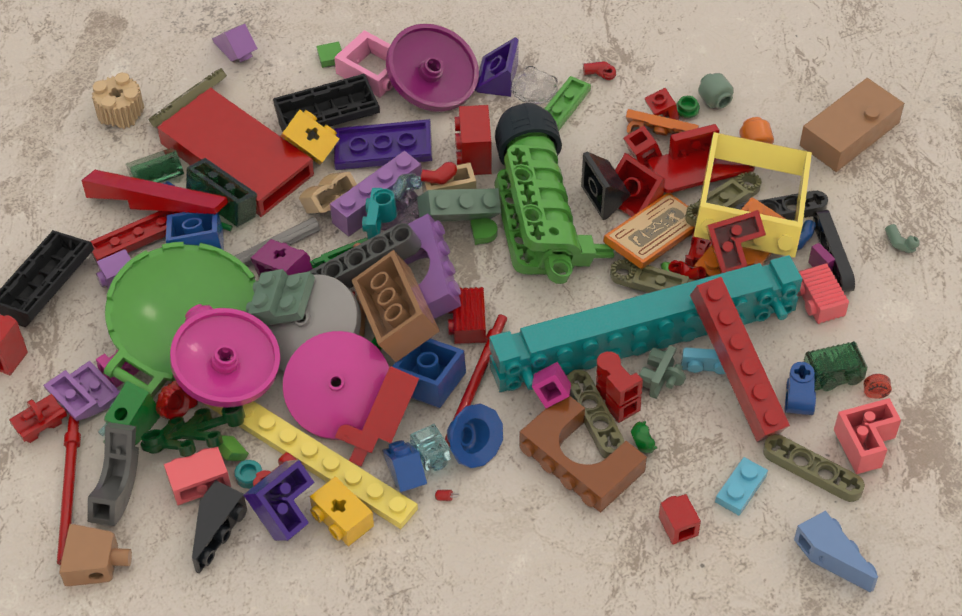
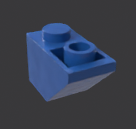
(404, 465)

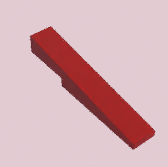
(149, 194)

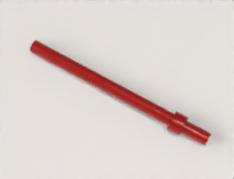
(480, 367)
(72, 441)

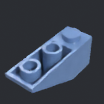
(829, 548)

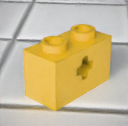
(315, 149)
(341, 511)

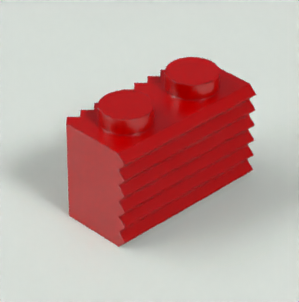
(469, 319)

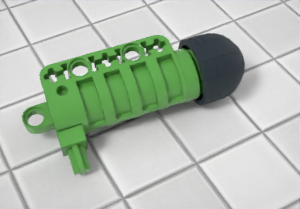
(529, 150)

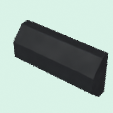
(330, 102)
(42, 276)

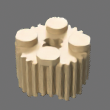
(117, 100)

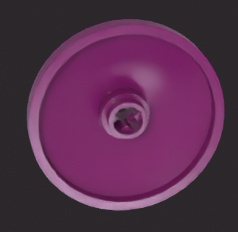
(432, 67)

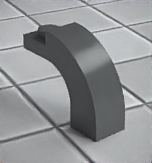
(117, 477)

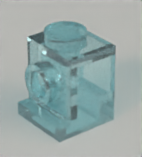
(431, 447)

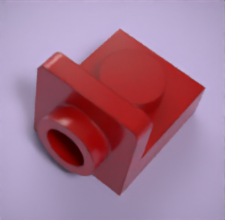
(662, 104)

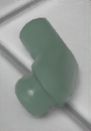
(897, 241)

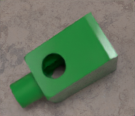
(134, 408)

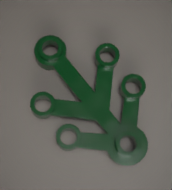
(194, 429)

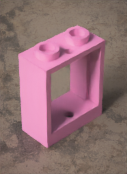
(349, 58)

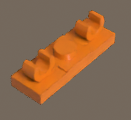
(660, 124)

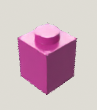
(551, 385)

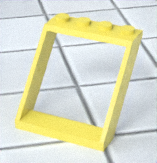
(781, 234)

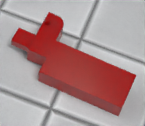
(383, 417)

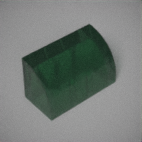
(157, 166)

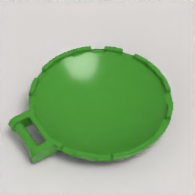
(153, 296)

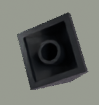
(602, 185)

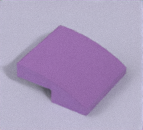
(83, 391)

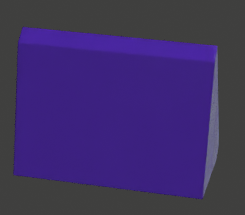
(499, 69)

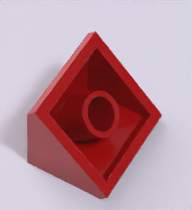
(641, 182)

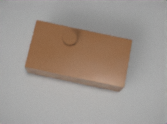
(851, 124)
(395, 306)

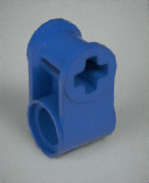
(800, 390)

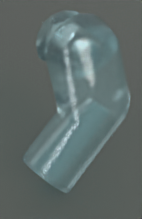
(405, 182)

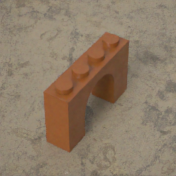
(595, 483)

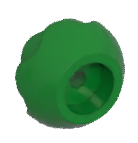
(642, 438)

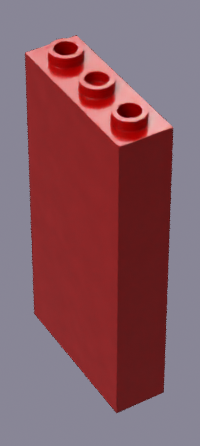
(238, 145)

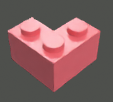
(863, 432)

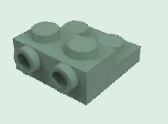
(280, 296)

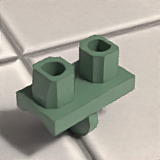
(665, 371)

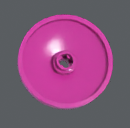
(224, 357)
(309, 376)

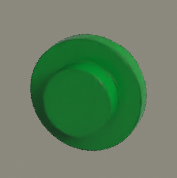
(688, 107)

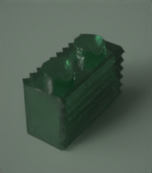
(837, 366)

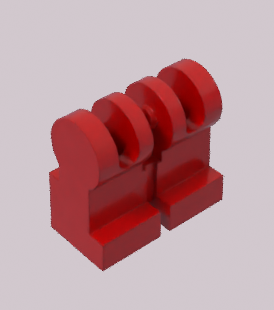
(618, 387)

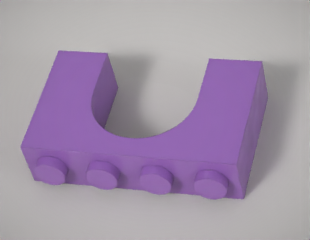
(439, 284)

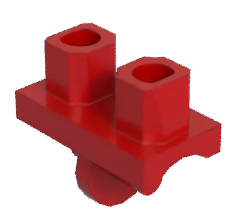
(37, 418)

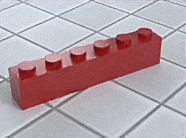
(739, 359)

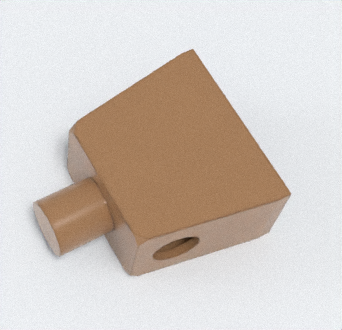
(91, 556)

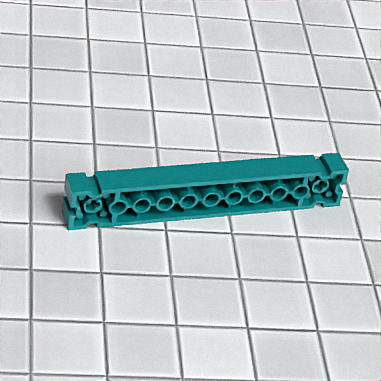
(638, 324)

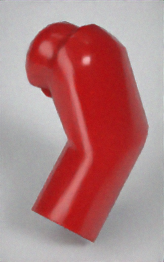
(602, 69)
(441, 175)
(682, 268)

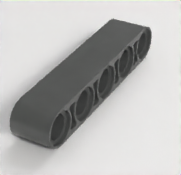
(358, 259)

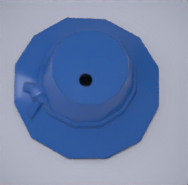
(475, 435)

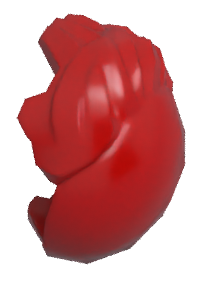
(174, 401)

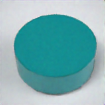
(246, 472)

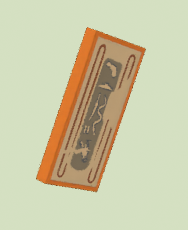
(651, 231)

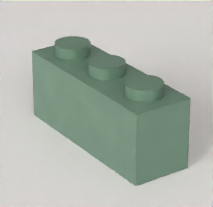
(460, 204)

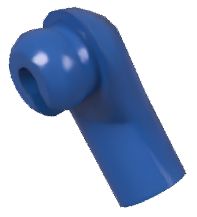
(806, 233)

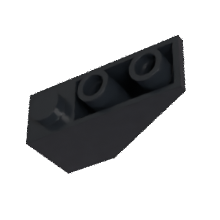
(216, 517)

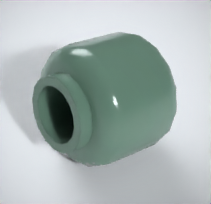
(716, 90)

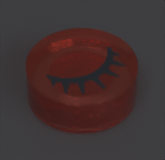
(877, 386)

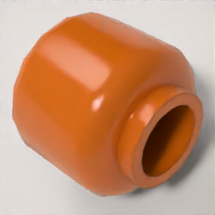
(757, 129)

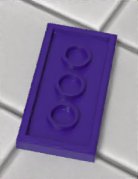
(381, 143)

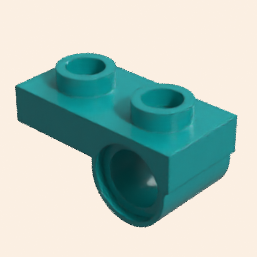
(379, 209)

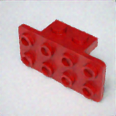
(688, 159)

